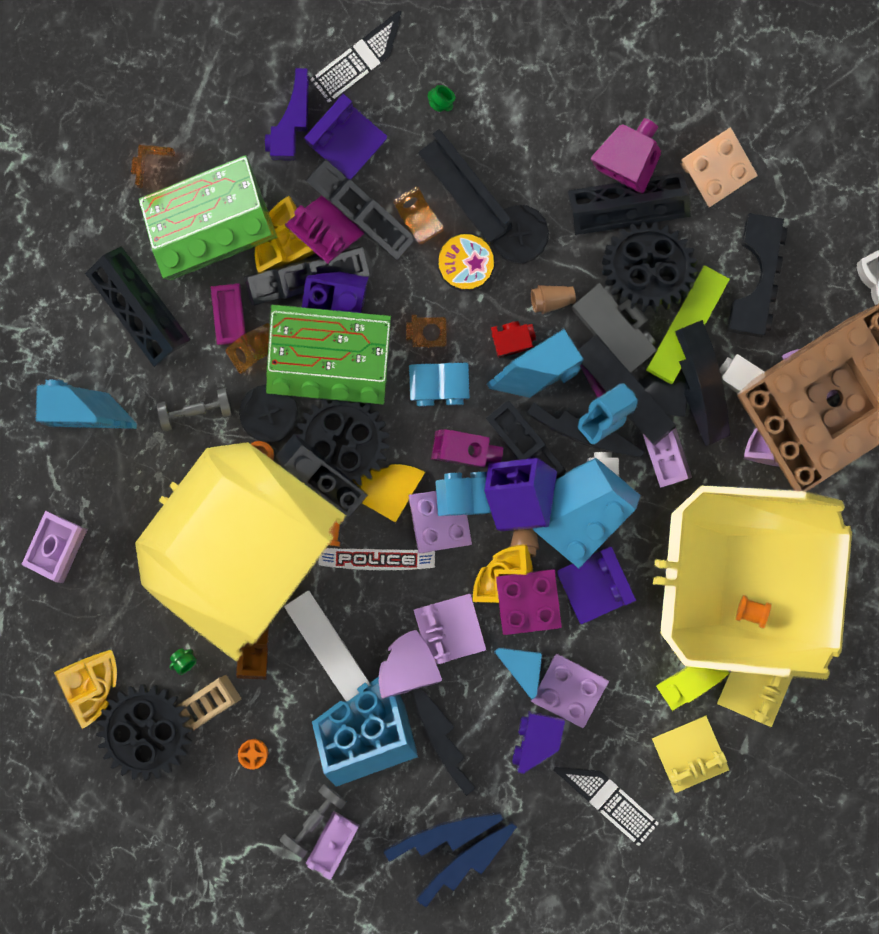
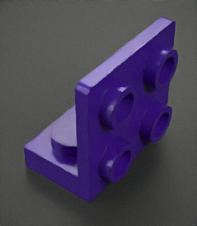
(345, 137)
(596, 586)

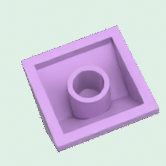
(54, 547)

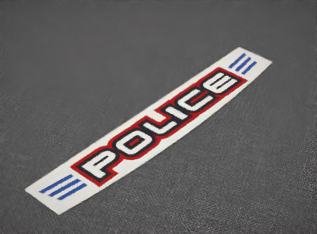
(376, 559)

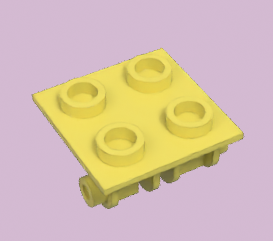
(755, 694)
(690, 754)

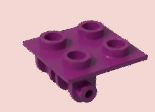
(324, 229)
(528, 602)

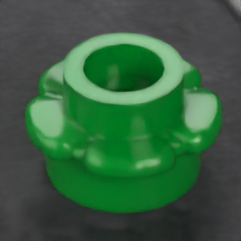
(441, 98)
(182, 661)

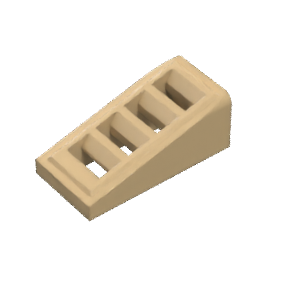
(228, 692)

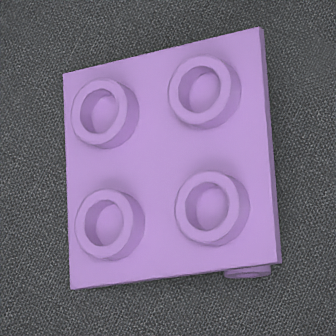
(436, 531)
(450, 628)
(570, 690)

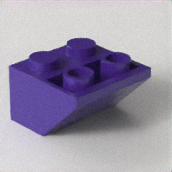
(335, 292)
(520, 493)
(540, 740)

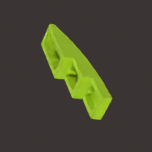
(696, 307)

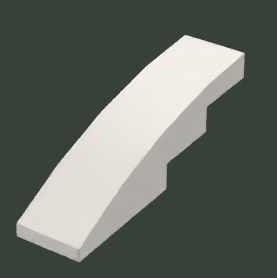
(326, 645)

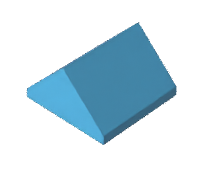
(523, 666)

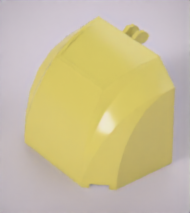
(233, 544)
(773, 550)

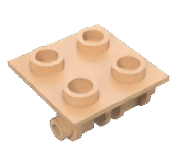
(719, 167)

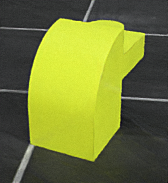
(689, 684)

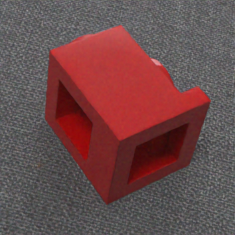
(513, 338)

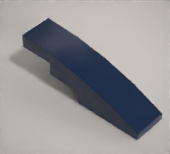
(454, 832)
(475, 856)

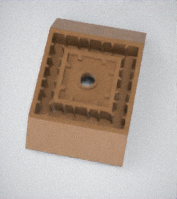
(793, 409)

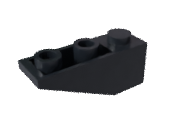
(320, 475)

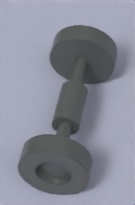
(194, 409)
(313, 820)

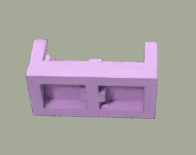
(669, 459)
(332, 845)

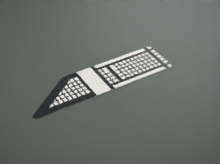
(357, 60)
(610, 802)

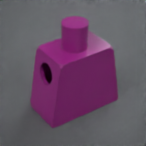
(629, 155)
(453, 448)

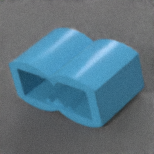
(439, 382)
(607, 413)
(462, 495)

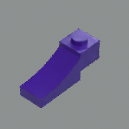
(282, 140)

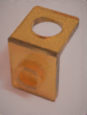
(138, 163)
(419, 216)
(414, 331)
(254, 346)

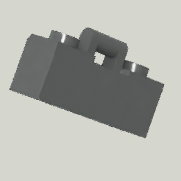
(605, 320)

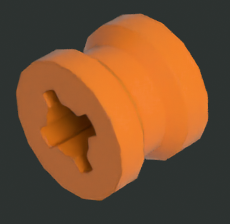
(253, 754)

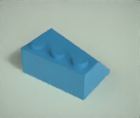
(539, 367)
(78, 407)
(587, 510)
(363, 735)

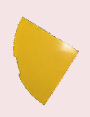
(287, 246)
(390, 489)
(505, 562)
(88, 685)

